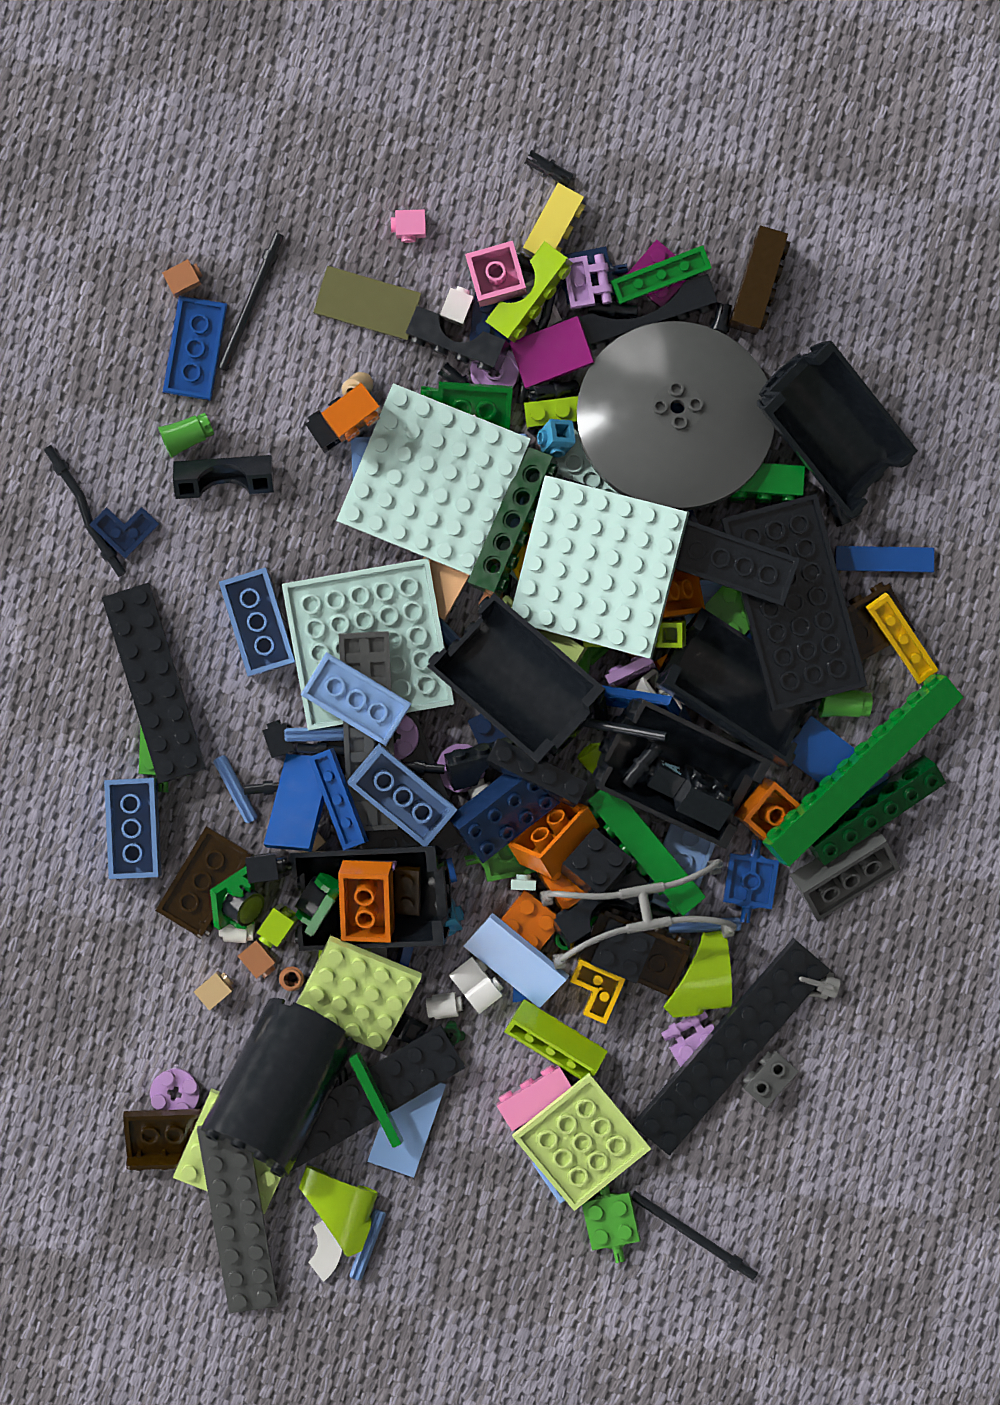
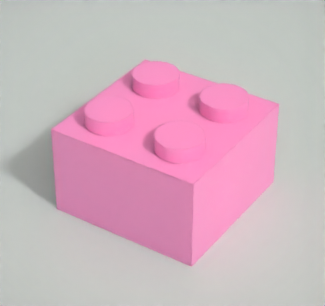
(496, 273)

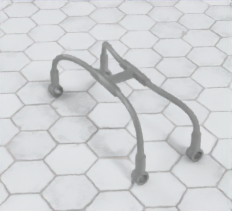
(648, 923)

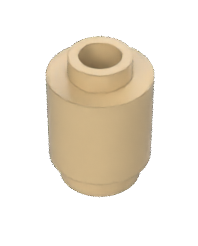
(356, 379)

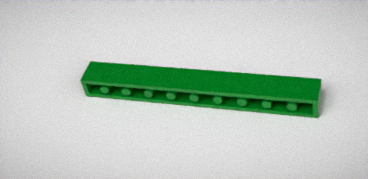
(862, 769)

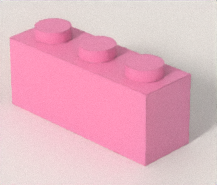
(533, 1096)

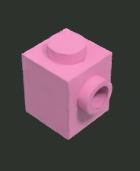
(409, 225)

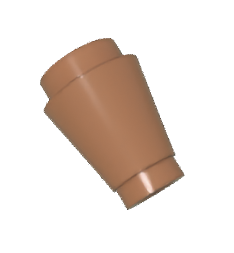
(286, 983)

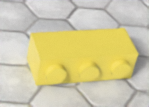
(555, 220)

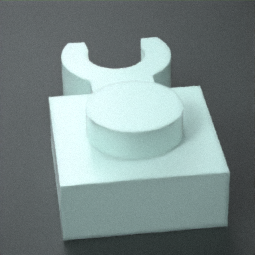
(523, 882)

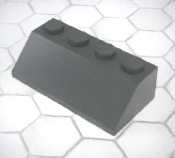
(846, 876)

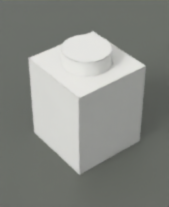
(457, 306)

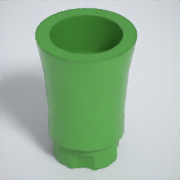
(185, 433)
(849, 703)

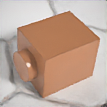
(182, 278)
(258, 959)

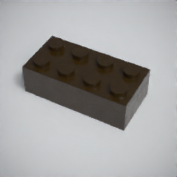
(760, 274)

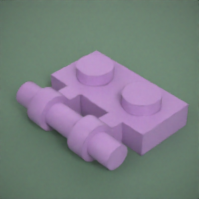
(579, 283)
(621, 674)
(686, 1046)

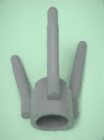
(827, 986)

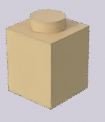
(214, 989)

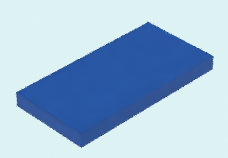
(195, 348)
(821, 751)
(295, 807)

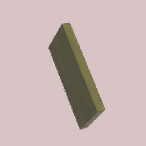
(366, 302)

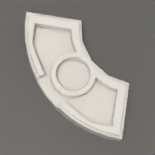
(327, 1252)

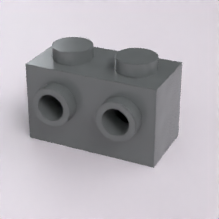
(769, 1078)

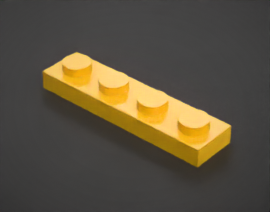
(902, 638)

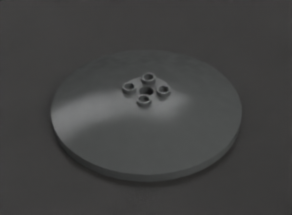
(665, 455)

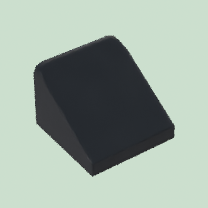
(409, 1028)

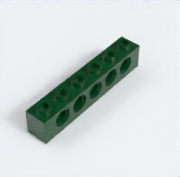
(500, 531)
(879, 808)

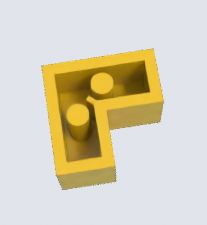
(603, 987)

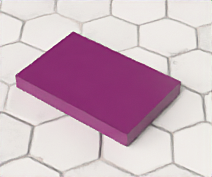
(552, 352)

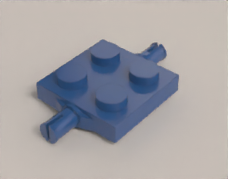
(750, 881)

